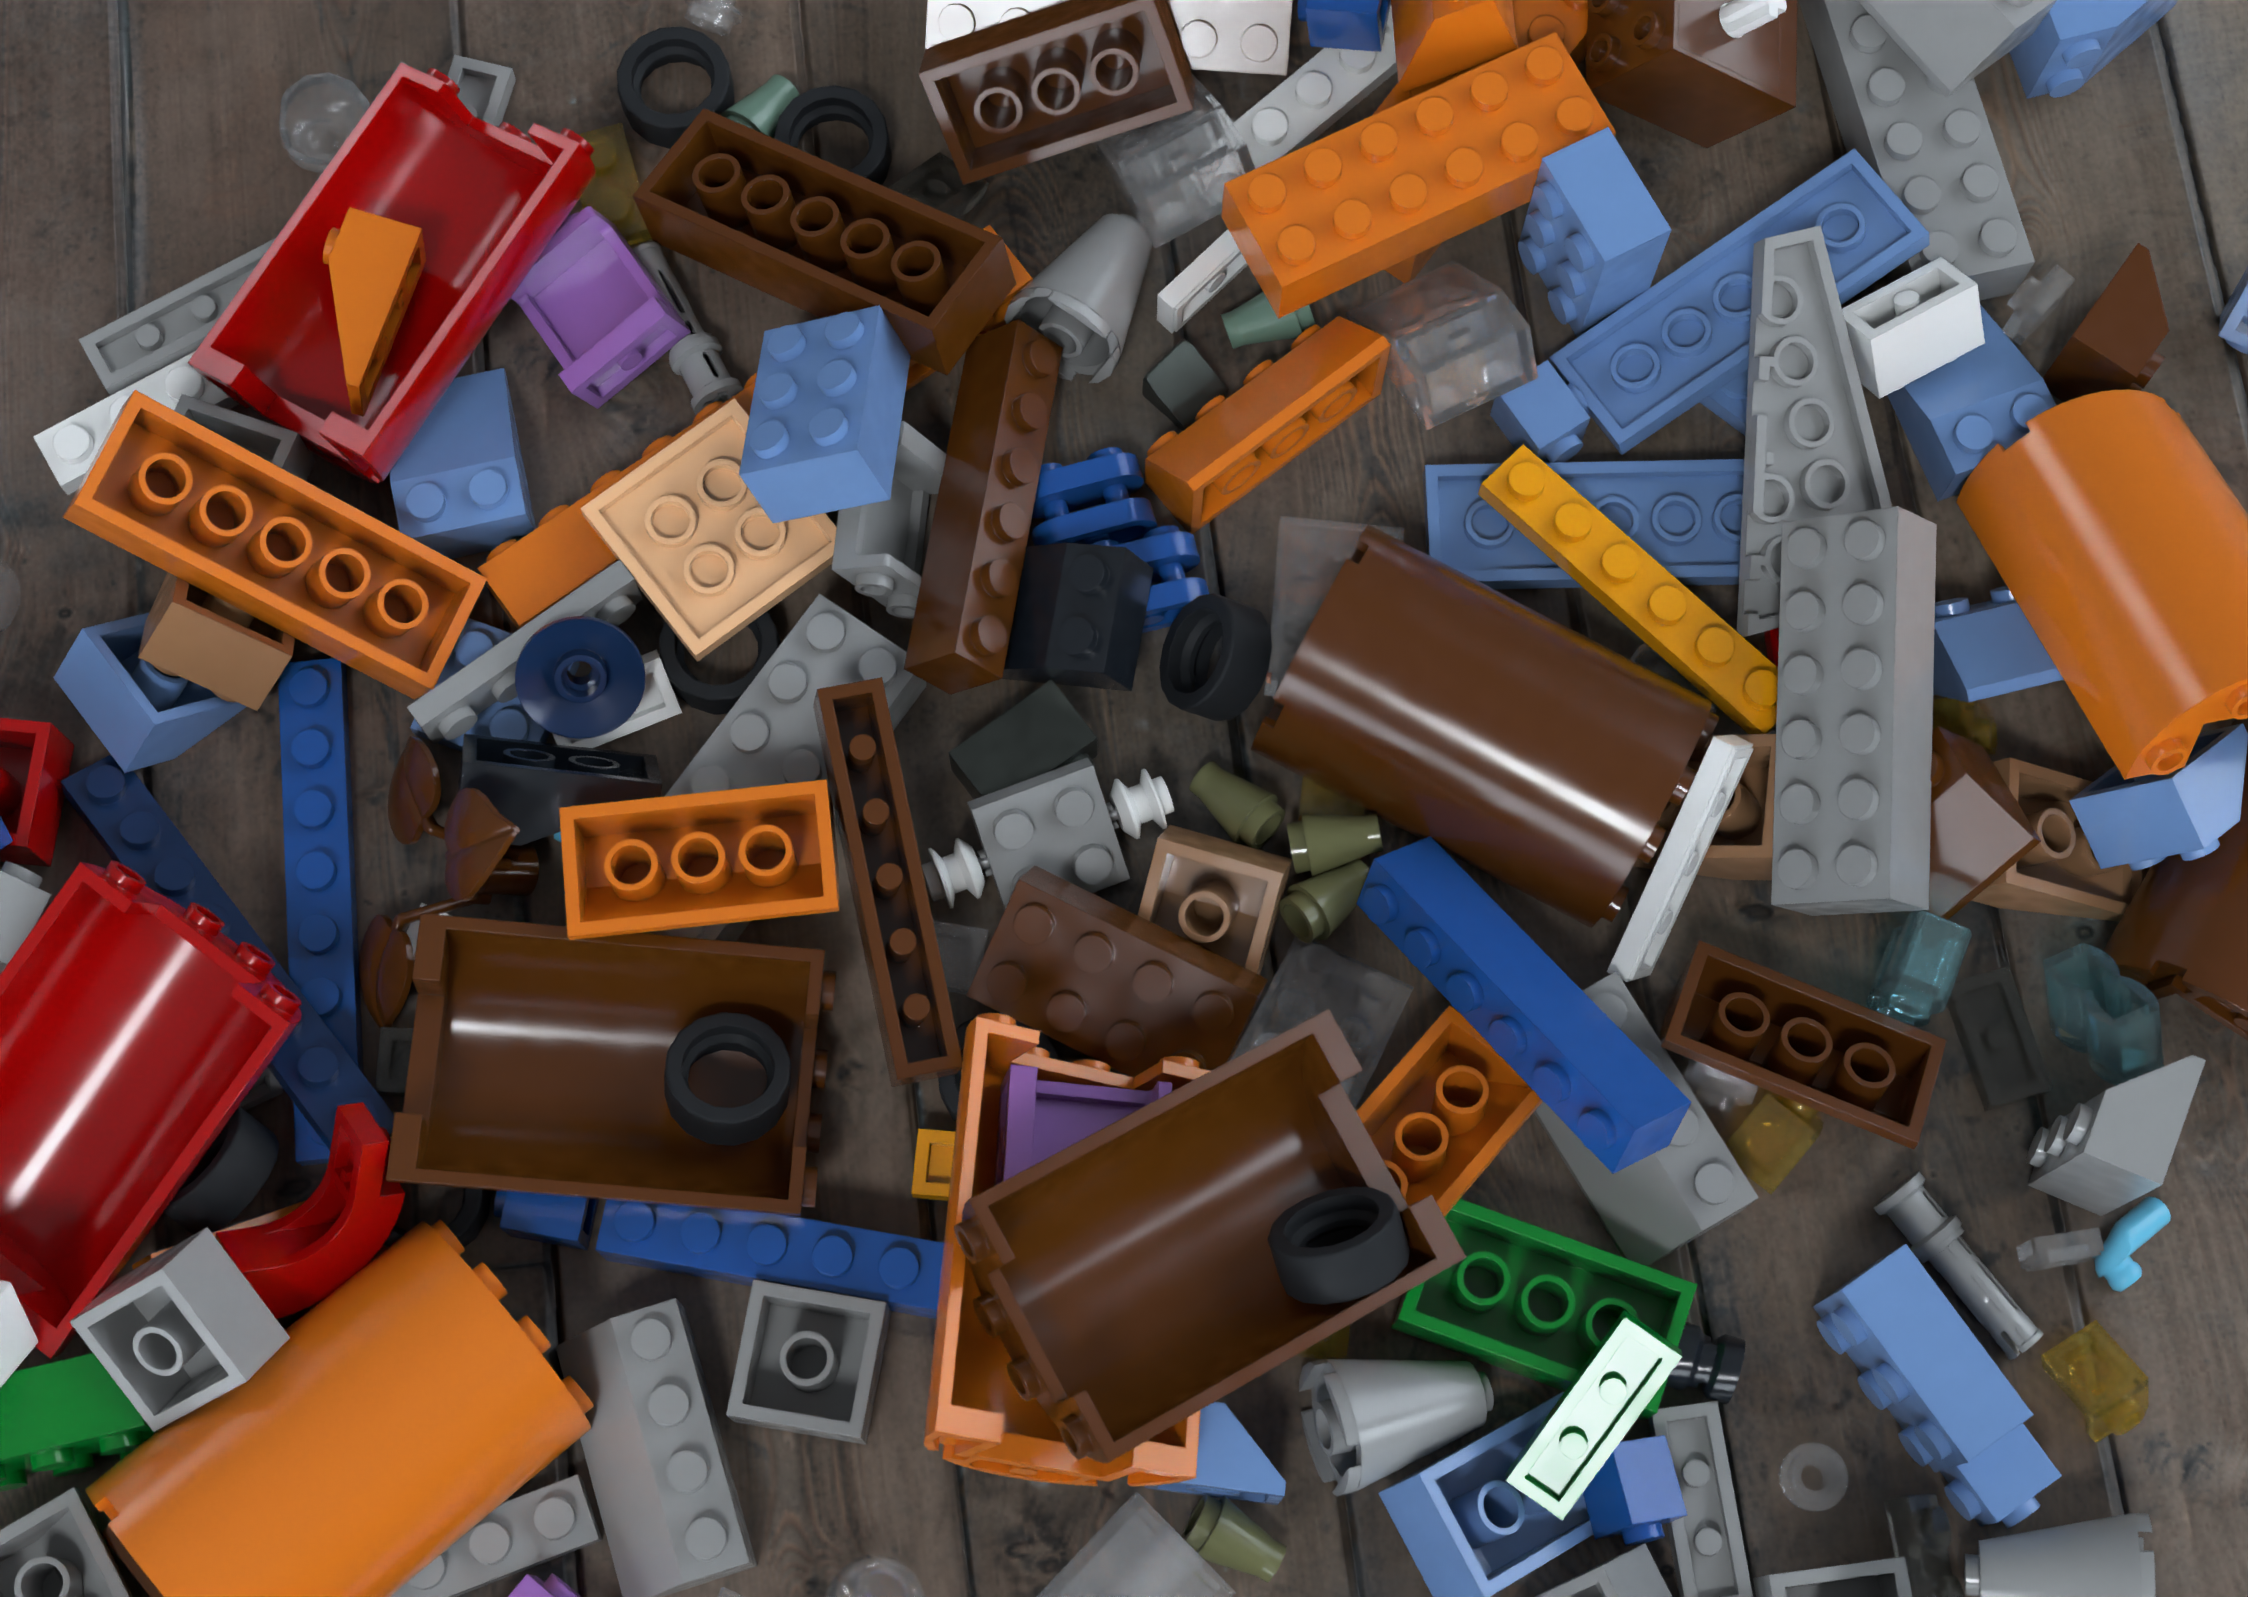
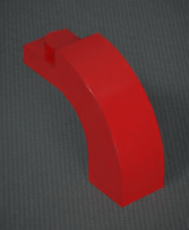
(333, 1231)

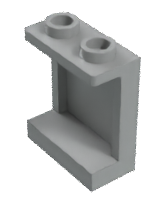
(883, 541)

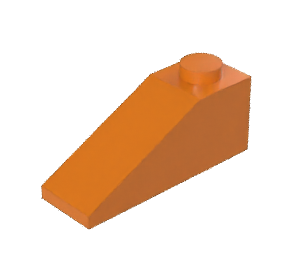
(372, 279)

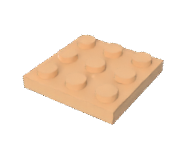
(702, 537)

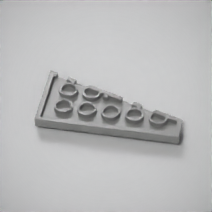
(1805, 416)

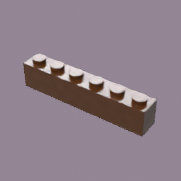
(984, 509)
(887, 882)

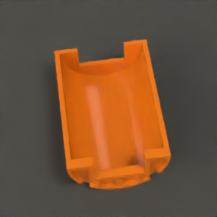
(2124, 568)
(970, 1391)
(357, 1444)

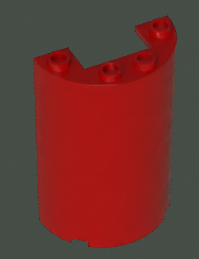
(485, 218)
(118, 1069)

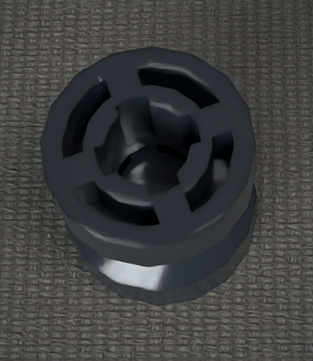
(1711, 1364)

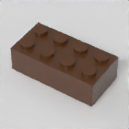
(1055, 82)
(1111, 980)

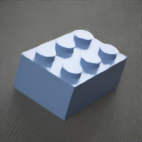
(1591, 231)
(826, 415)
(1920, 1362)

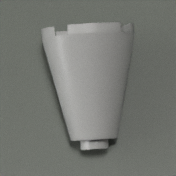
(1088, 296)
(1387, 1414)
(2066, 1561)

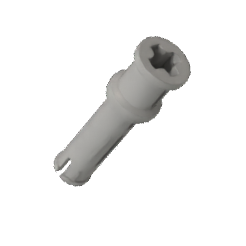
(699, 352)
(1939, 1241)

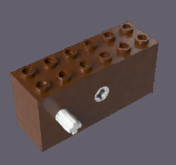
(1694, 63)

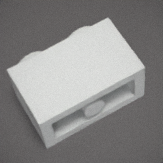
(1914, 326)

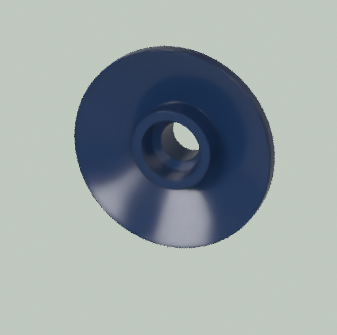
(584, 704)

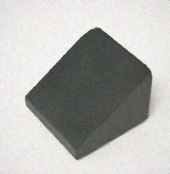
(1182, 384)

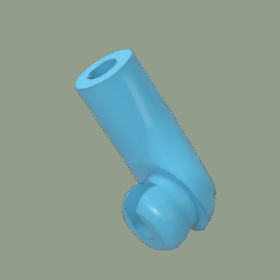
(2125, 1238)

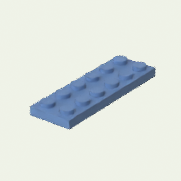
(1695, 323)
(1673, 509)

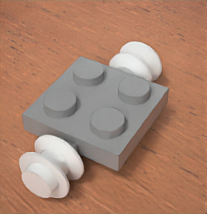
(1049, 824)

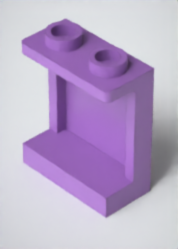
(597, 308)
(1049, 1116)

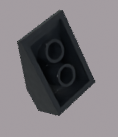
(1079, 616)
(537, 778)

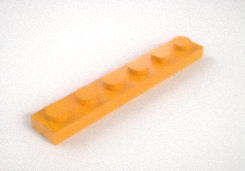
(1636, 589)

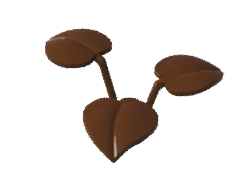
(476, 867)

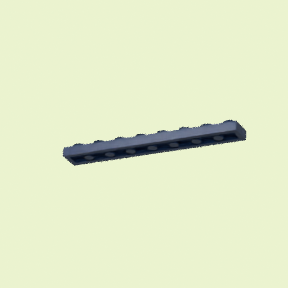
(141, 836)

